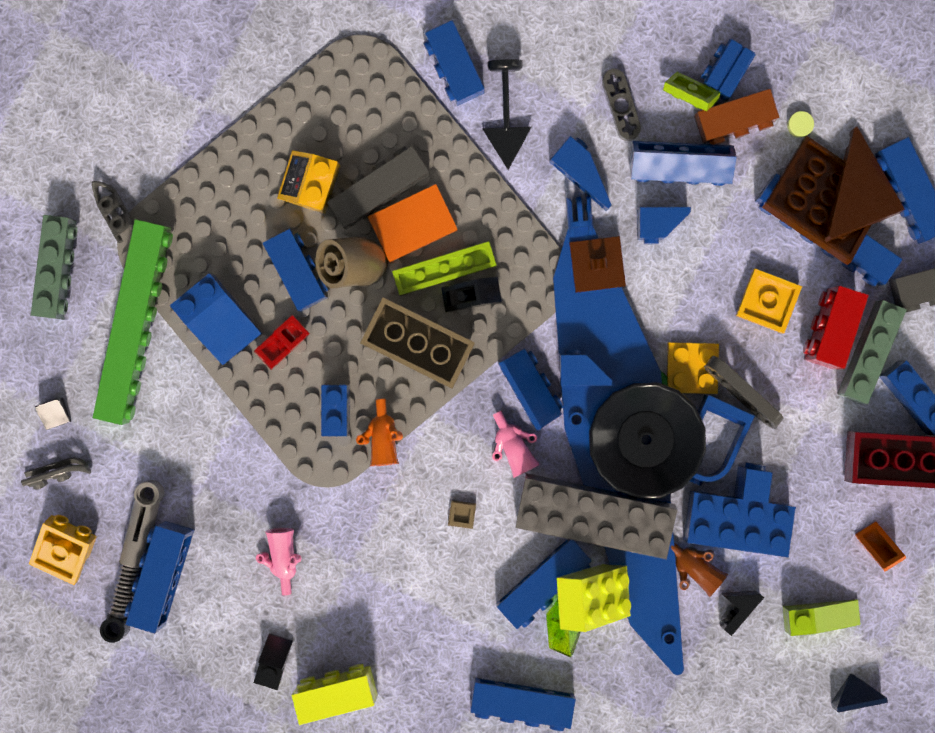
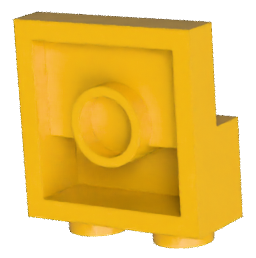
(62, 548)

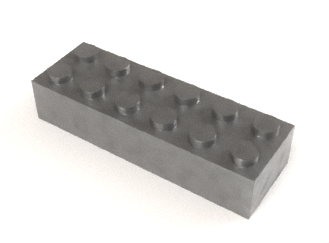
(596, 516)

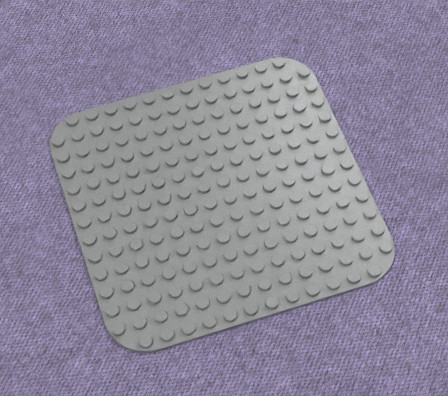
(357, 109)

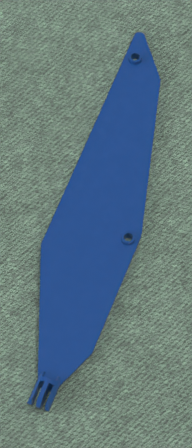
(610, 335)

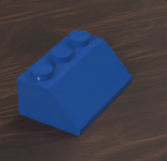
(531, 388)

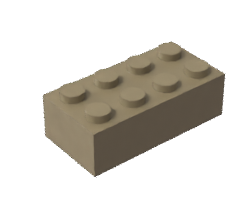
(417, 343)

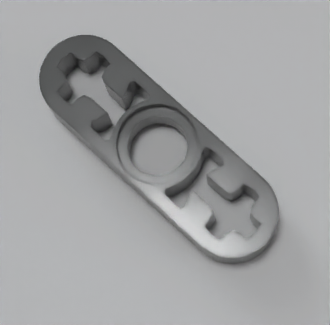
(609, 89)

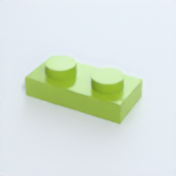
(691, 91)

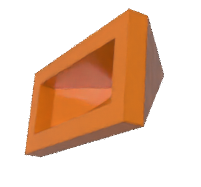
(880, 546)

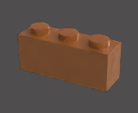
(737, 117)

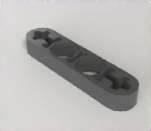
(743, 392)

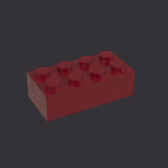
(890, 459)

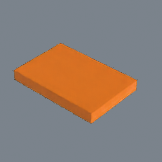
(412, 223)

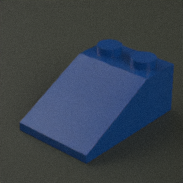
(216, 318)

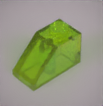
(560, 640)

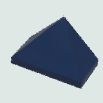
(856, 695)

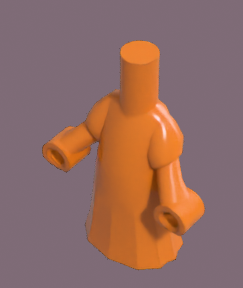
(383, 437)

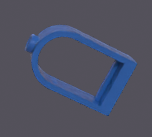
(734, 415)

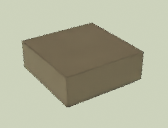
(462, 514)

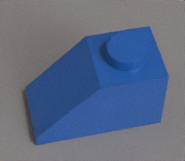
(658, 222)
(581, 371)

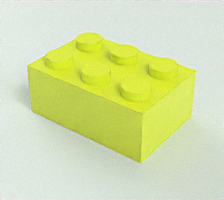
(593, 597)
(334, 694)

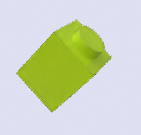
(820, 617)

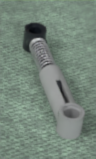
(132, 551)

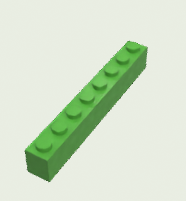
(132, 322)

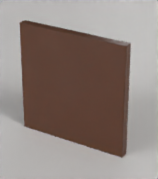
(597, 264)

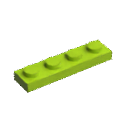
(444, 268)

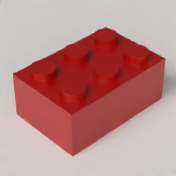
(835, 327)

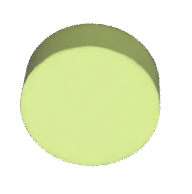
(800, 124)

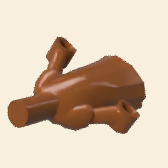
(699, 568)

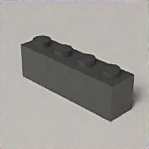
(378, 187)
(914, 290)

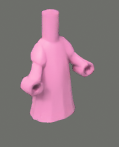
(510, 440)
(282, 555)

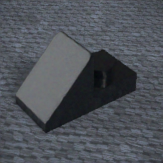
(745, 603)
(273, 661)

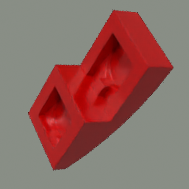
(281, 342)

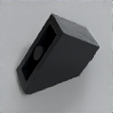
(471, 294)

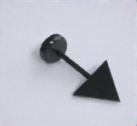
(509, 139)

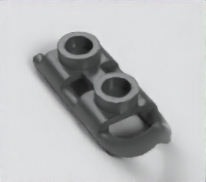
(108, 205)
(61, 472)

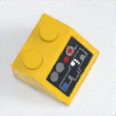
(309, 181)

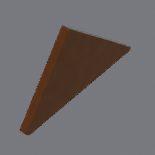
(861, 191)

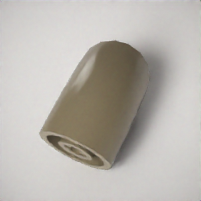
(350, 262)

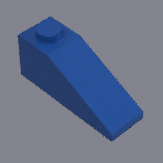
(578, 166)

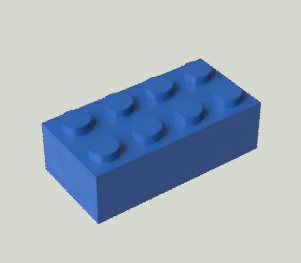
(739, 524)
(159, 576)

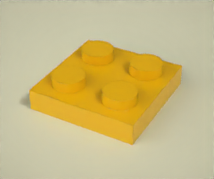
(768, 301)
(687, 368)

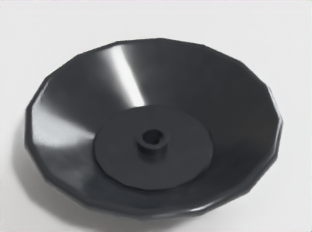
(674, 447)

